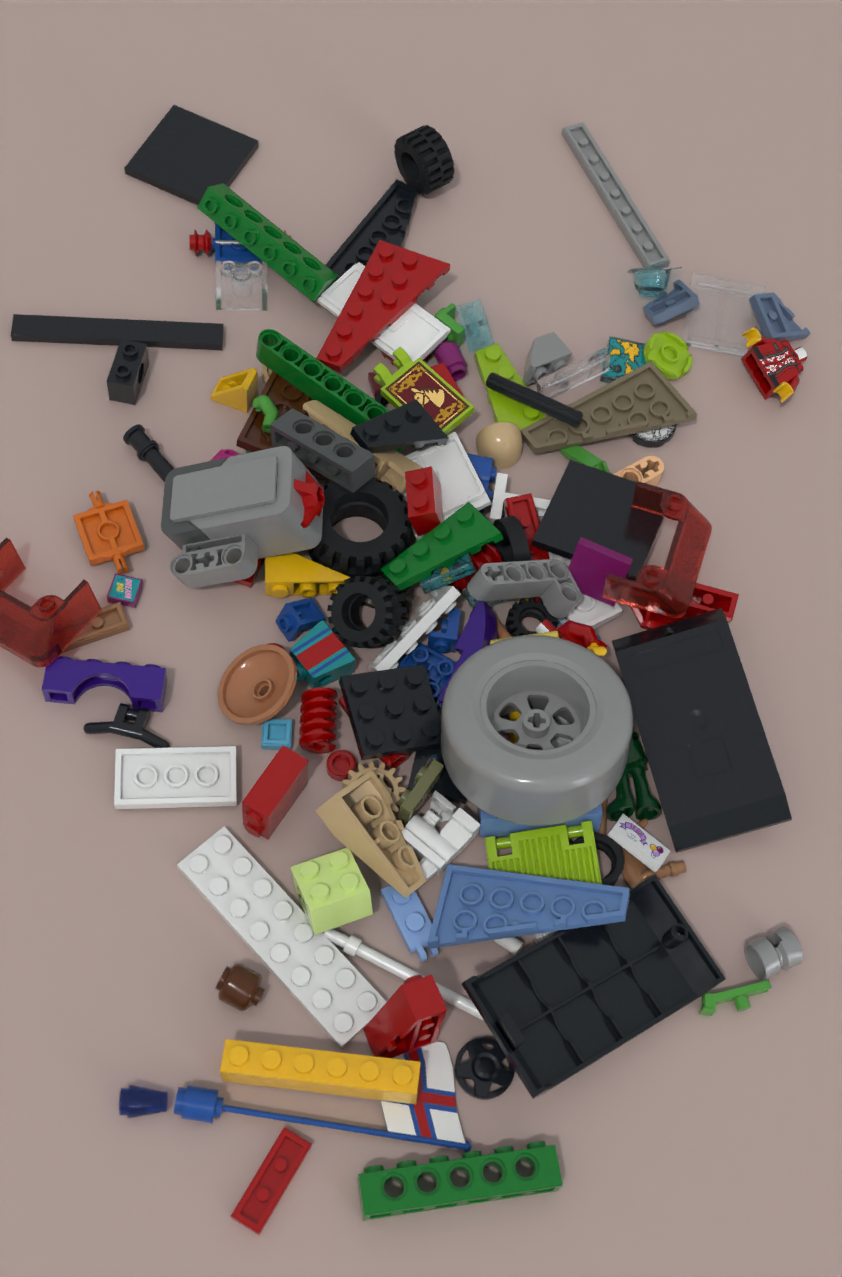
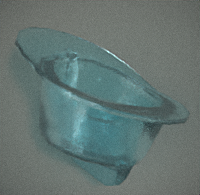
(651, 281)

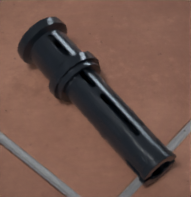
(147, 450)

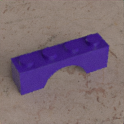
(69, 679)

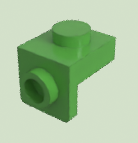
(447, 317)

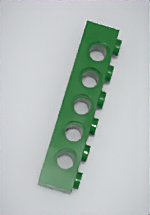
(267, 241)
(377, 1204)

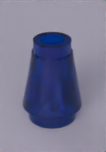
(141, 1101)

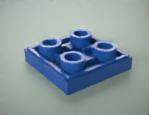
(437, 668)

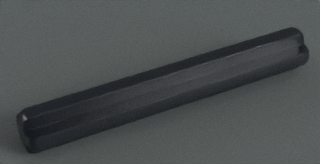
(534, 399)

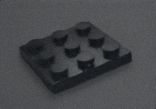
(391, 711)

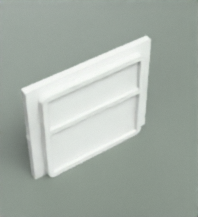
(455, 474)

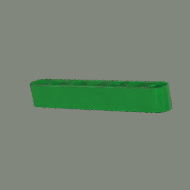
(316, 378)

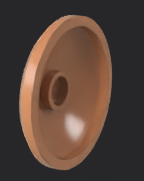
(257, 684)

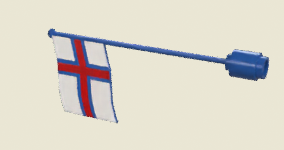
(428, 1122)

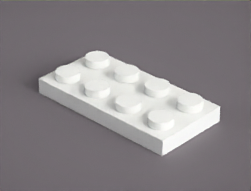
(175, 777)

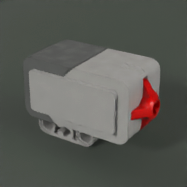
(239, 511)

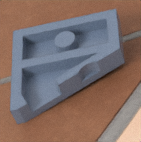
(666, 306)
(776, 318)

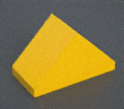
(237, 390)

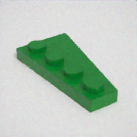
(454, 537)

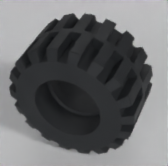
(424, 159)
(346, 612)

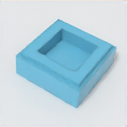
(276, 733)

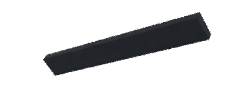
(110, 331)

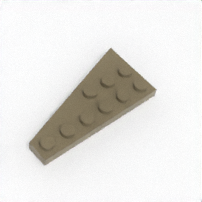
(623, 407)

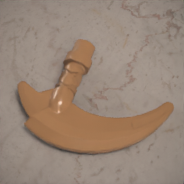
(635, 872)

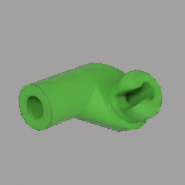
(270, 411)

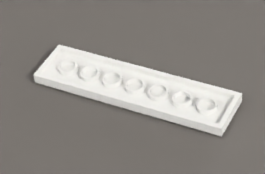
(282, 937)

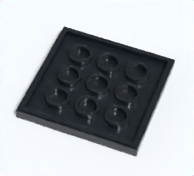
(190, 155)
(600, 510)

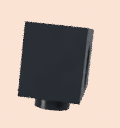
(128, 372)

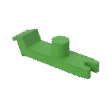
(584, 457)
(738, 995)

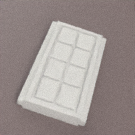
(414, 331)

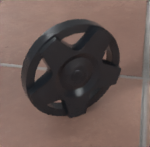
(483, 1068)

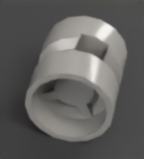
(773, 953)

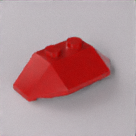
(702, 601)

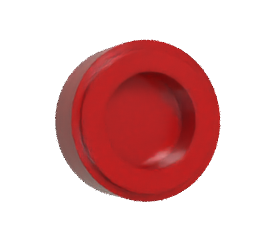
(339, 764)

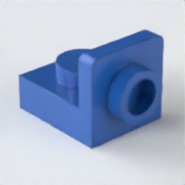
(298, 616)
(446, 639)

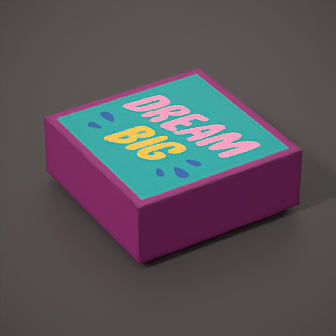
(125, 590)

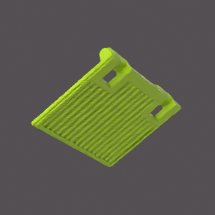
(548, 853)

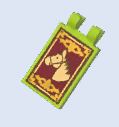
(421, 382)

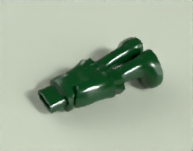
(645, 806)

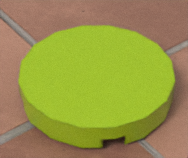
(668, 354)

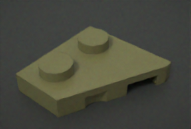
(414, 799)

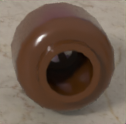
(240, 987)

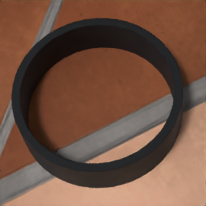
(514, 545)

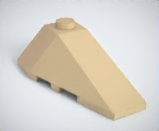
(367, 826)

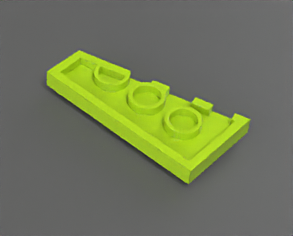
(505, 409)

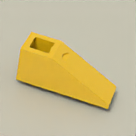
(299, 576)

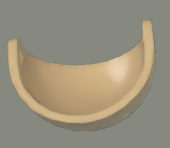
(501, 442)

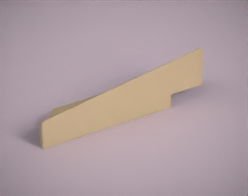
(389, 465)

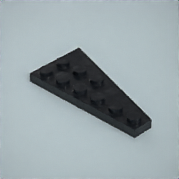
(384, 222)

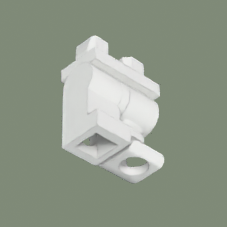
(439, 849)

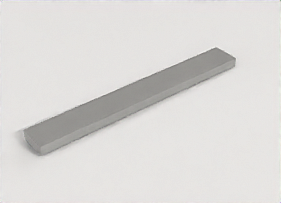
(615, 197)

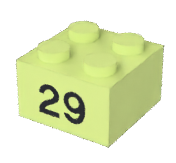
(331, 890)

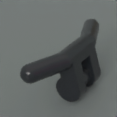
(121, 728)

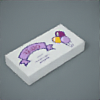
(639, 843)

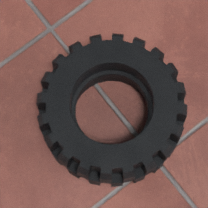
(371, 501)

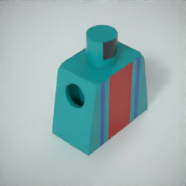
(321, 657)

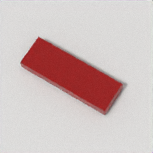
(271, 1181)

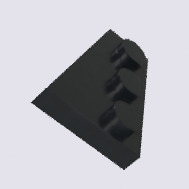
(399, 428)

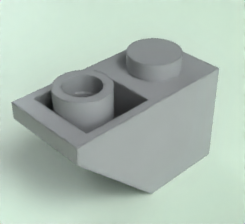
(545, 357)

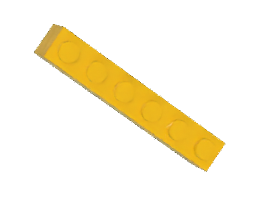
(320, 1071)

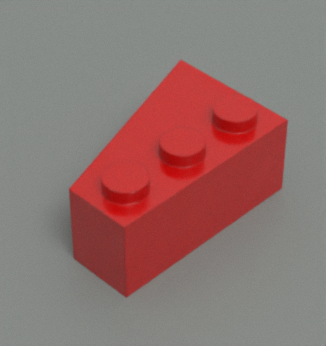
(407, 1019)

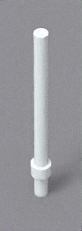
(354, 946)

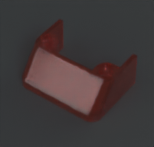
(667, 588)
(50, 625)

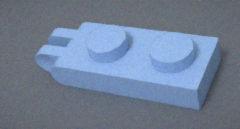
(410, 921)

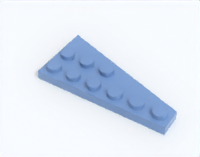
(502, 904)

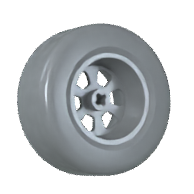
(539, 681)

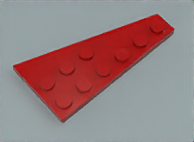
(380, 297)

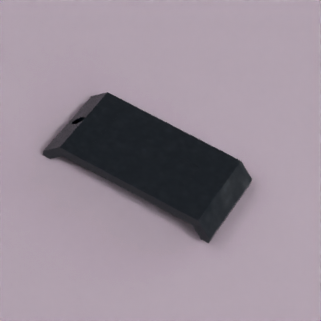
(701, 731)
(593, 988)

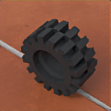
(527, 609)

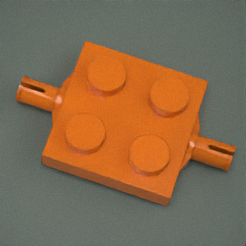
(108, 532)

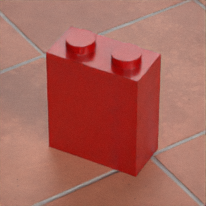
(274, 793)

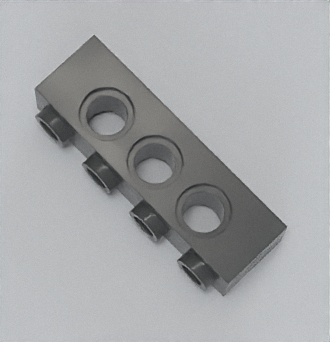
(324, 450)

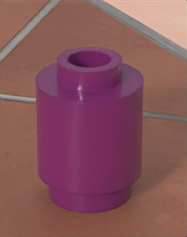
(453, 359)

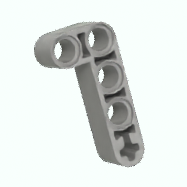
(528, 579)

